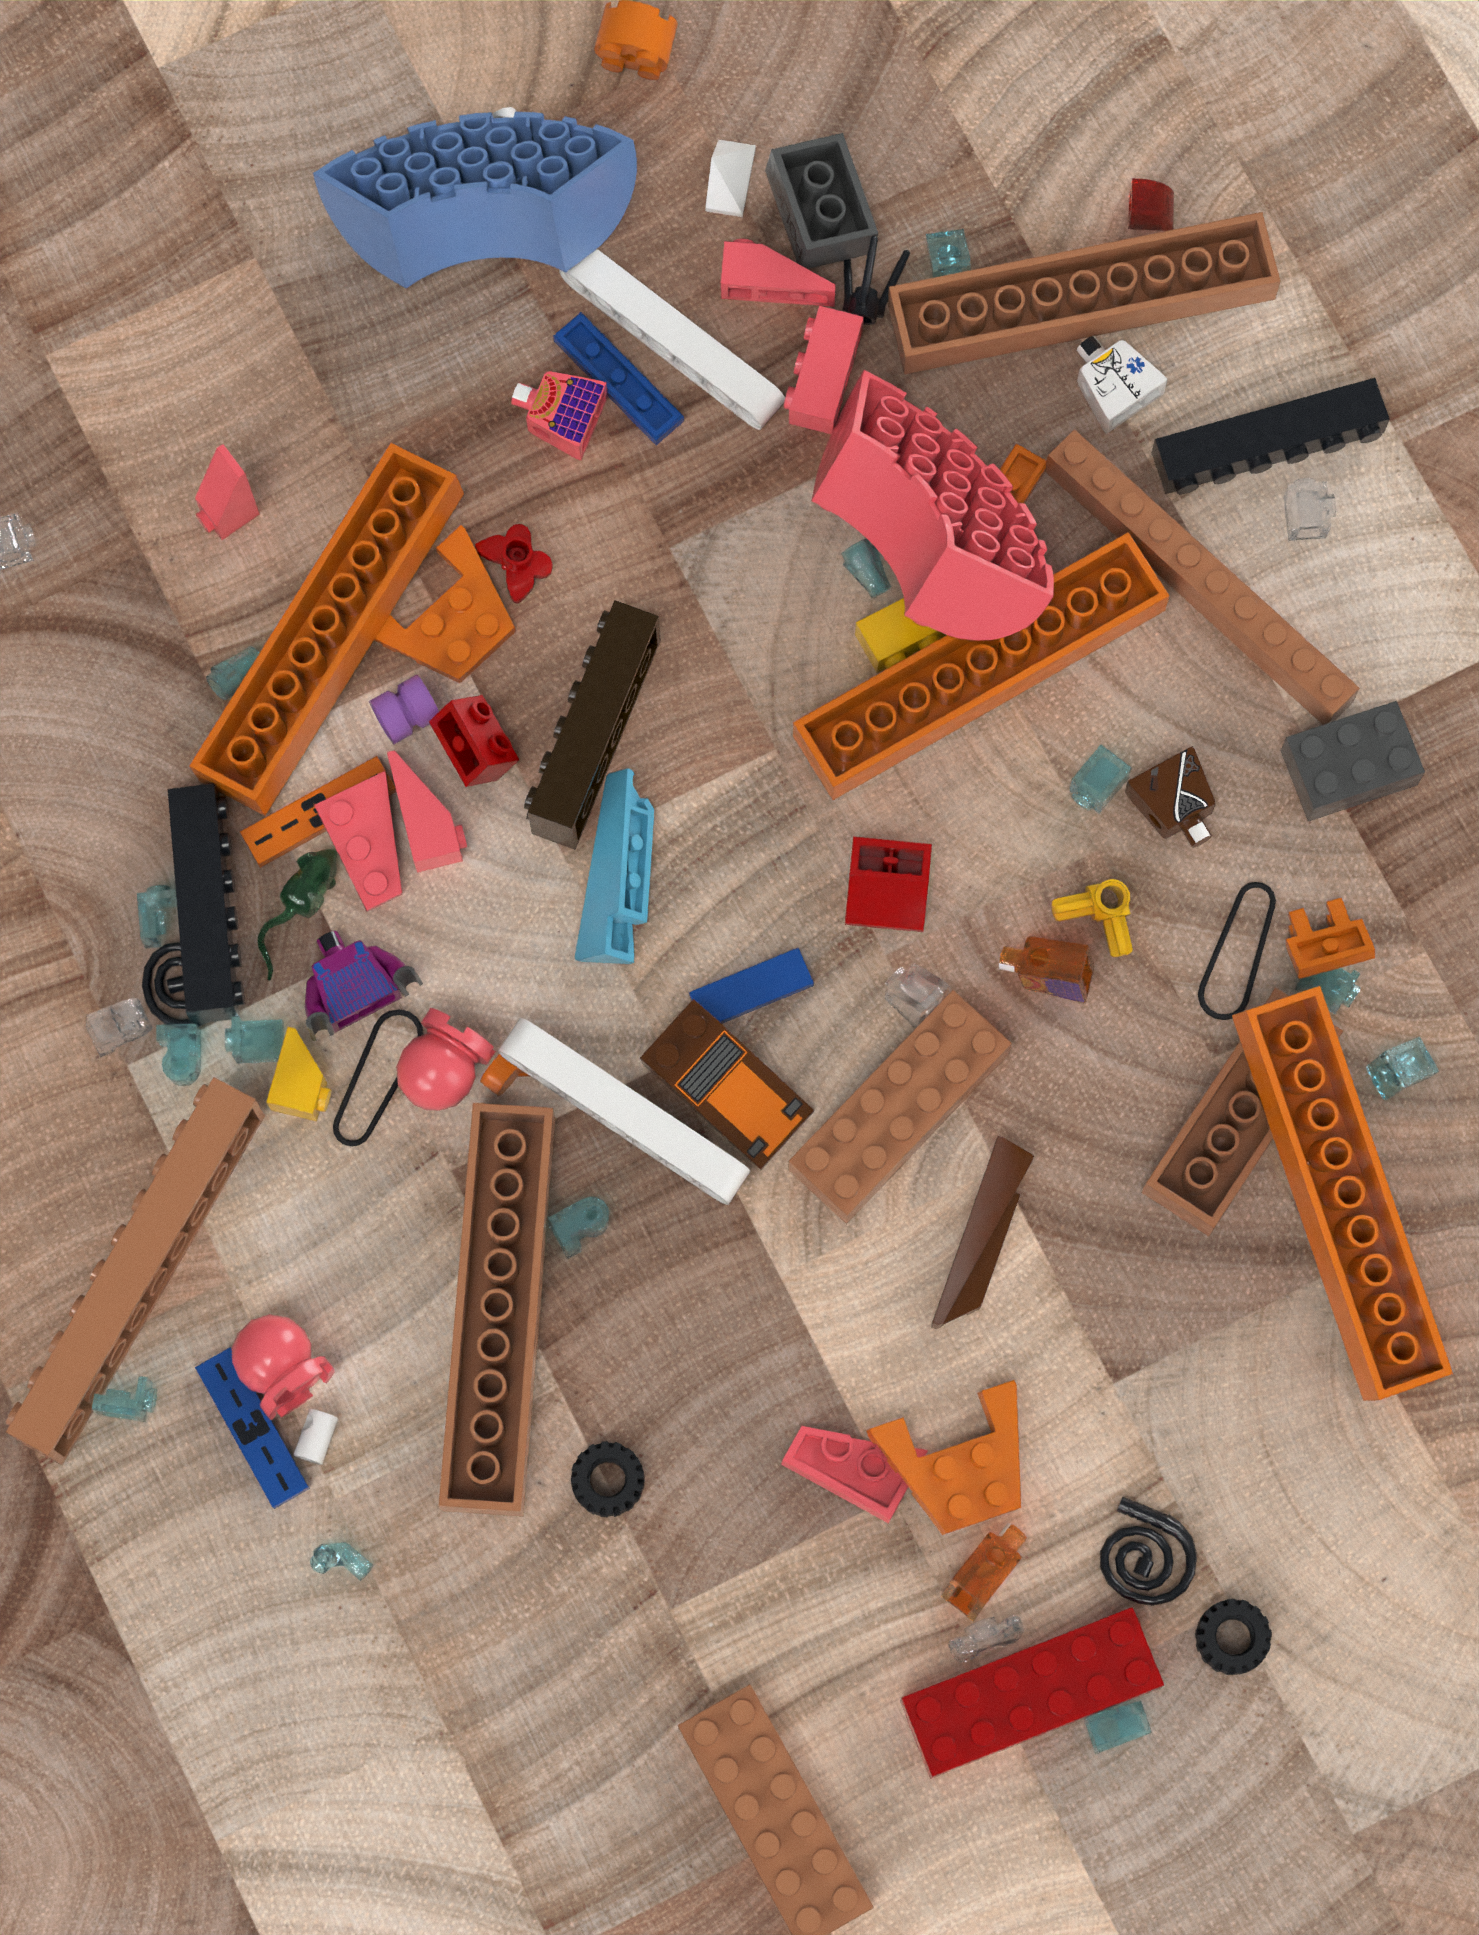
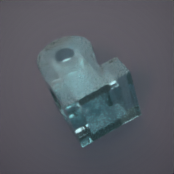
(183, 1052)
(580, 1220)
(1117, 1726)

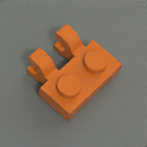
(1329, 948)

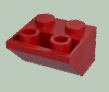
(888, 884)

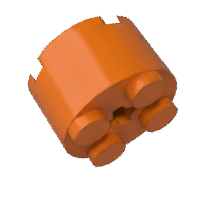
(635, 39)

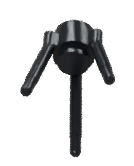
(865, 300)

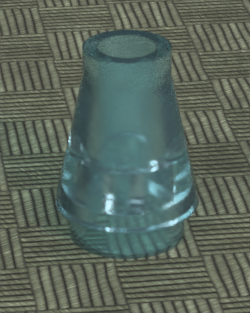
(866, 567)
(228, 674)

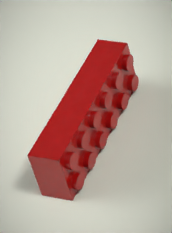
(1031, 1692)

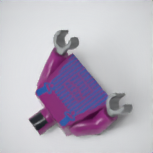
(352, 984)

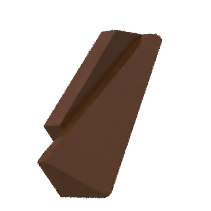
(984, 1233)

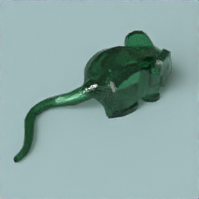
(302, 893)

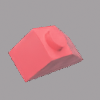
(765, 275)
(225, 496)
(427, 822)

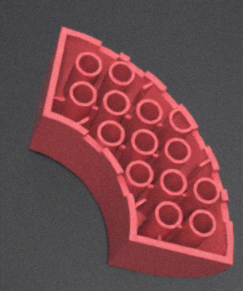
(934, 516)

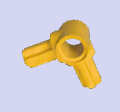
(1090, 904)

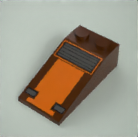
(726, 1084)

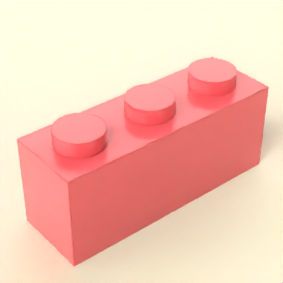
(824, 369)

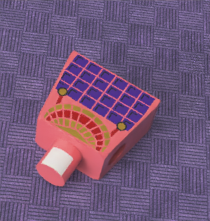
(563, 410)

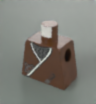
(1175, 797)

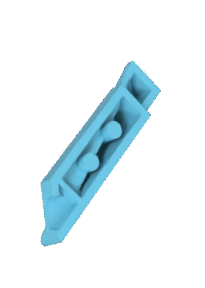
(618, 874)

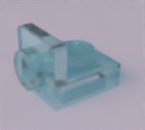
(948, 252)
(152, 921)
(1336, 985)
(254, 1040)
(1401, 1068)
(119, 1405)

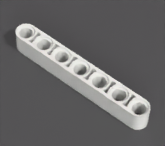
(675, 338)
(624, 1111)

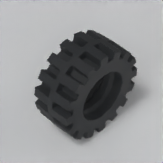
(611, 1453)
(1249, 1616)

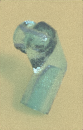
(338, 1555)

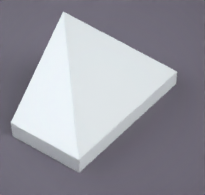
(729, 177)

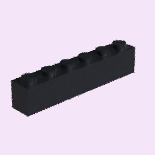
(1270, 436)
(204, 903)

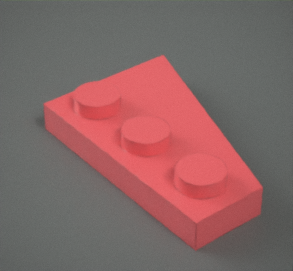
(364, 839)
(849, 1469)

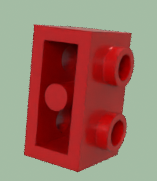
(474, 740)

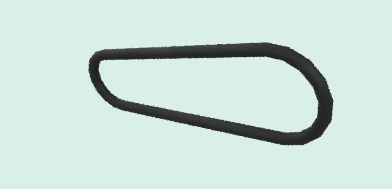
(1221, 941)
(356, 1075)

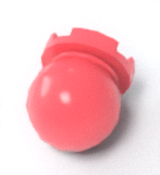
(440, 1065)
(276, 1360)

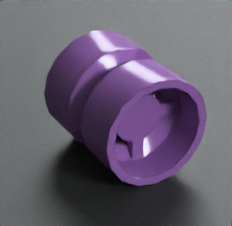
(405, 709)

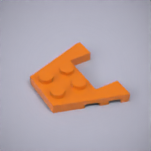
(461, 625)
(968, 1479)

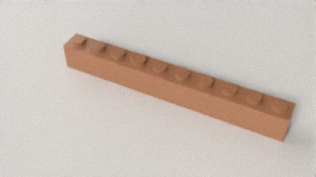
(1202, 579)

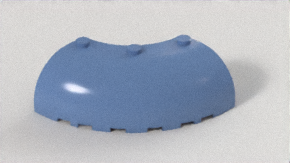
(480, 193)

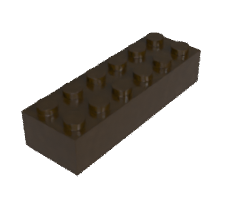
(593, 724)

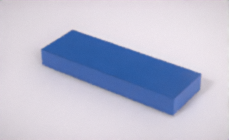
(755, 987)

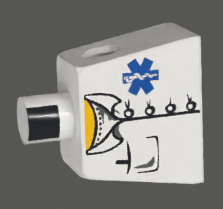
(1117, 381)

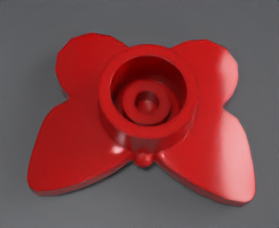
(518, 559)

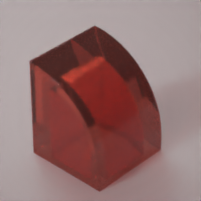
(1150, 206)

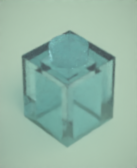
(1099, 780)

